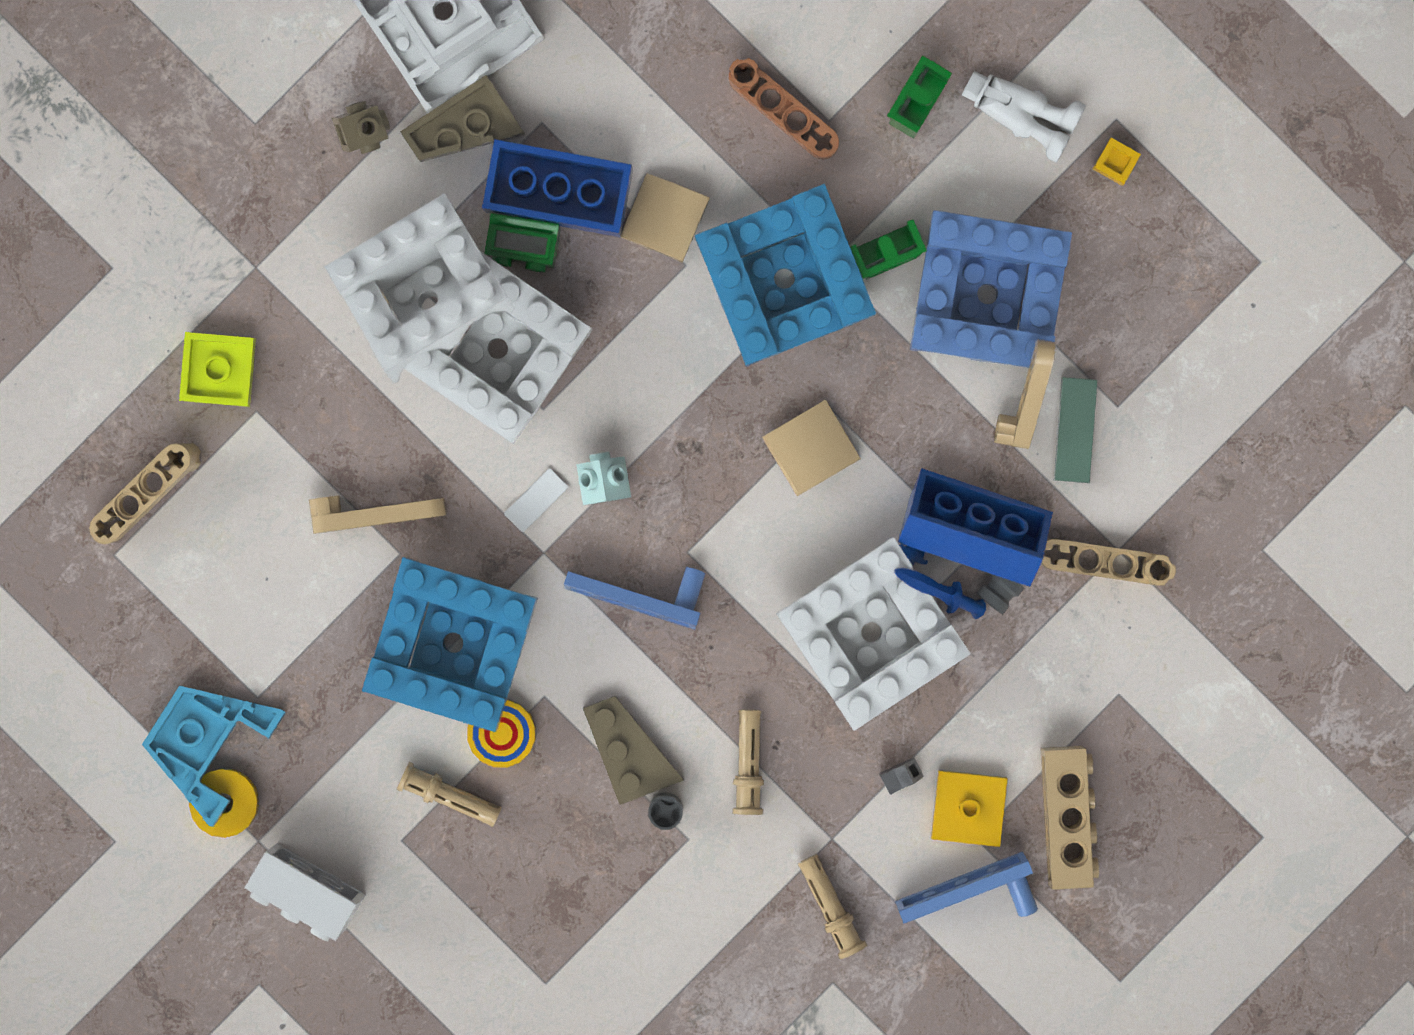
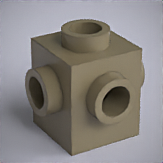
(349, 127)

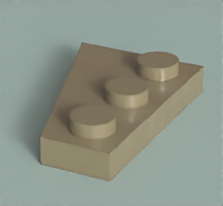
(463, 123)
(628, 753)

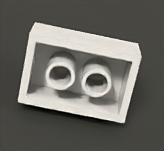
(304, 892)

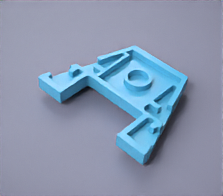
(192, 735)

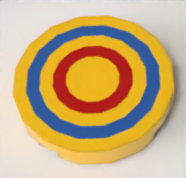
(511, 740)

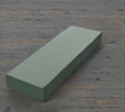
(1075, 430)

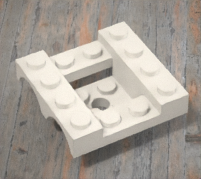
(463, 48)
(410, 262)
(508, 389)
(872, 675)

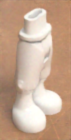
(1016, 107)

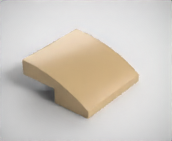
(664, 217)
(811, 448)

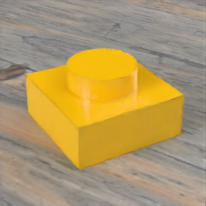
(1116, 161)

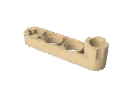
(1020, 428)
(146, 497)
(328, 517)
(1105, 559)

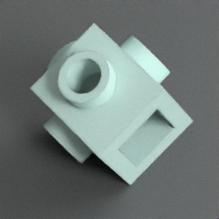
(603, 479)

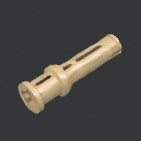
(748, 779)
(434, 789)
(837, 920)

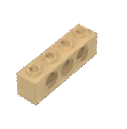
(1060, 871)

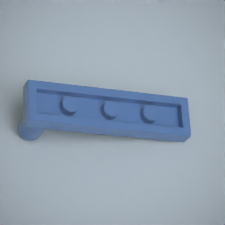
(680, 612)
(1005, 871)

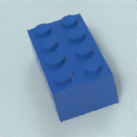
(557, 188)
(976, 527)

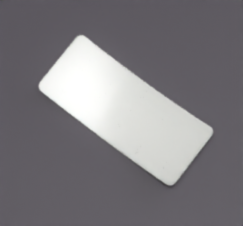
(536, 500)

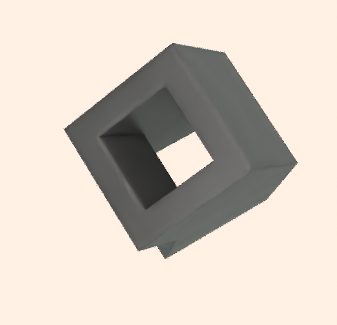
(901, 775)

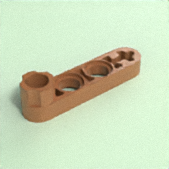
(787, 105)

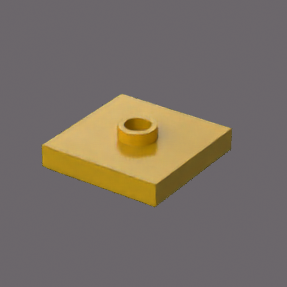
(969, 808)

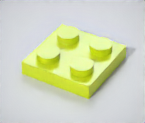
(217, 369)

